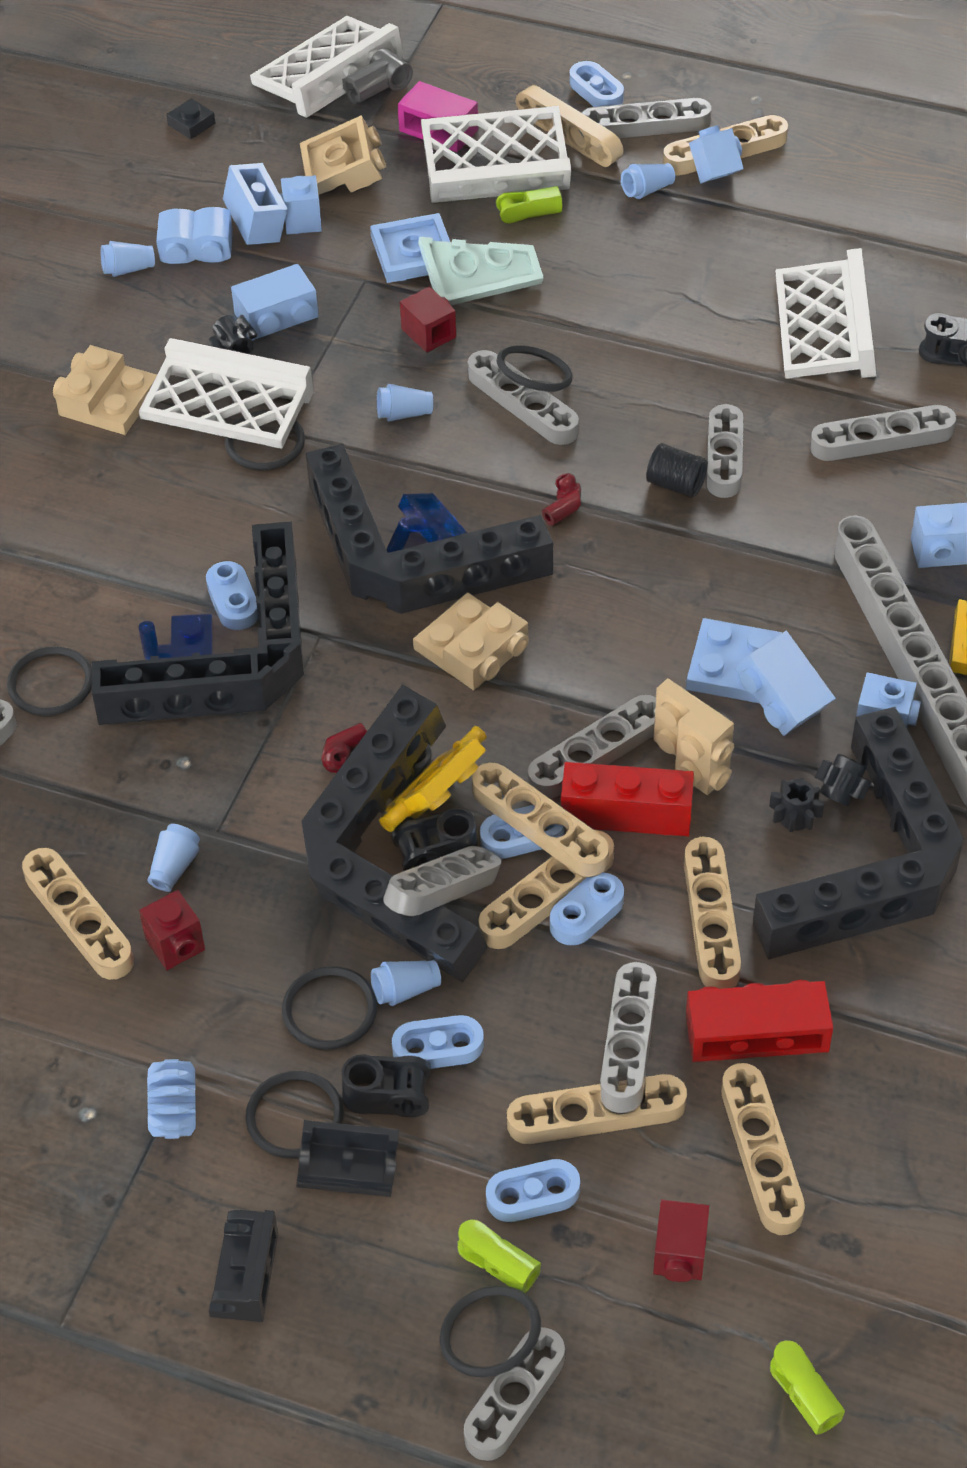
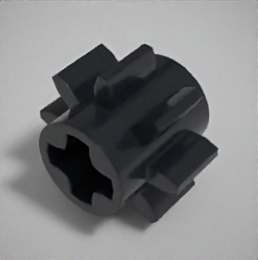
(233, 334)
(843, 779)
(796, 804)

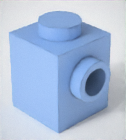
(716, 153)
(302, 204)
(886, 692)

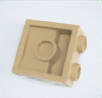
(344, 156)
(102, 390)
(473, 640)
(695, 735)

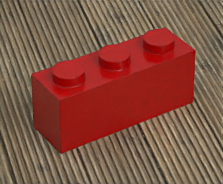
(629, 798)
(758, 1021)

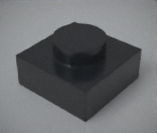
(191, 118)

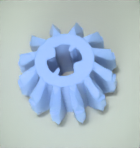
(171, 1099)

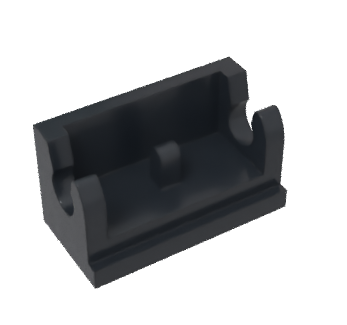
(347, 1158)
(245, 1266)

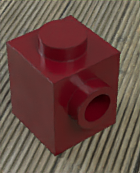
(428, 319)
(172, 929)
(681, 1240)

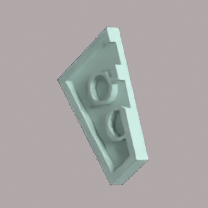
(478, 270)

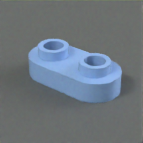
(596, 84)
(229, 588)
(517, 844)
(590, 906)
(438, 1038)
(530, 1187)

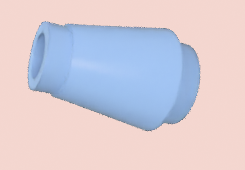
(645, 179)
(124, 258)
(403, 402)
(172, 856)
(403, 980)

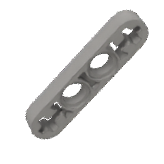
(684, 115)
(515, 401)
(935, 425)
(591, 741)
(441, 880)
(628, 1035)

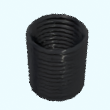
(676, 470)

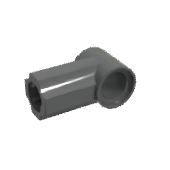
(383, 72)

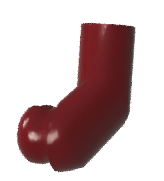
(567, 500)
(338, 747)

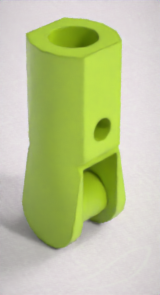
(529, 204)
(496, 1255)
(805, 1387)

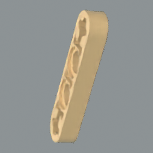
(762, 133)
(598, 142)
(534, 823)
(715, 912)
(74, 914)
(525, 919)
(598, 1117)
(757, 1148)

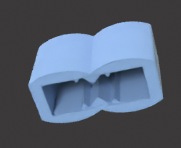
(194, 235)

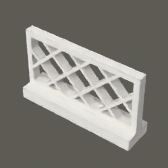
(324, 76)
(499, 176)
(854, 305)
(236, 373)

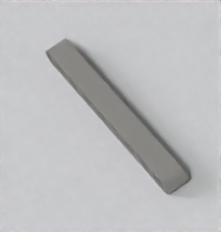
(906, 641)

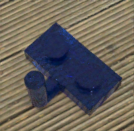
(423, 515)
(188, 636)

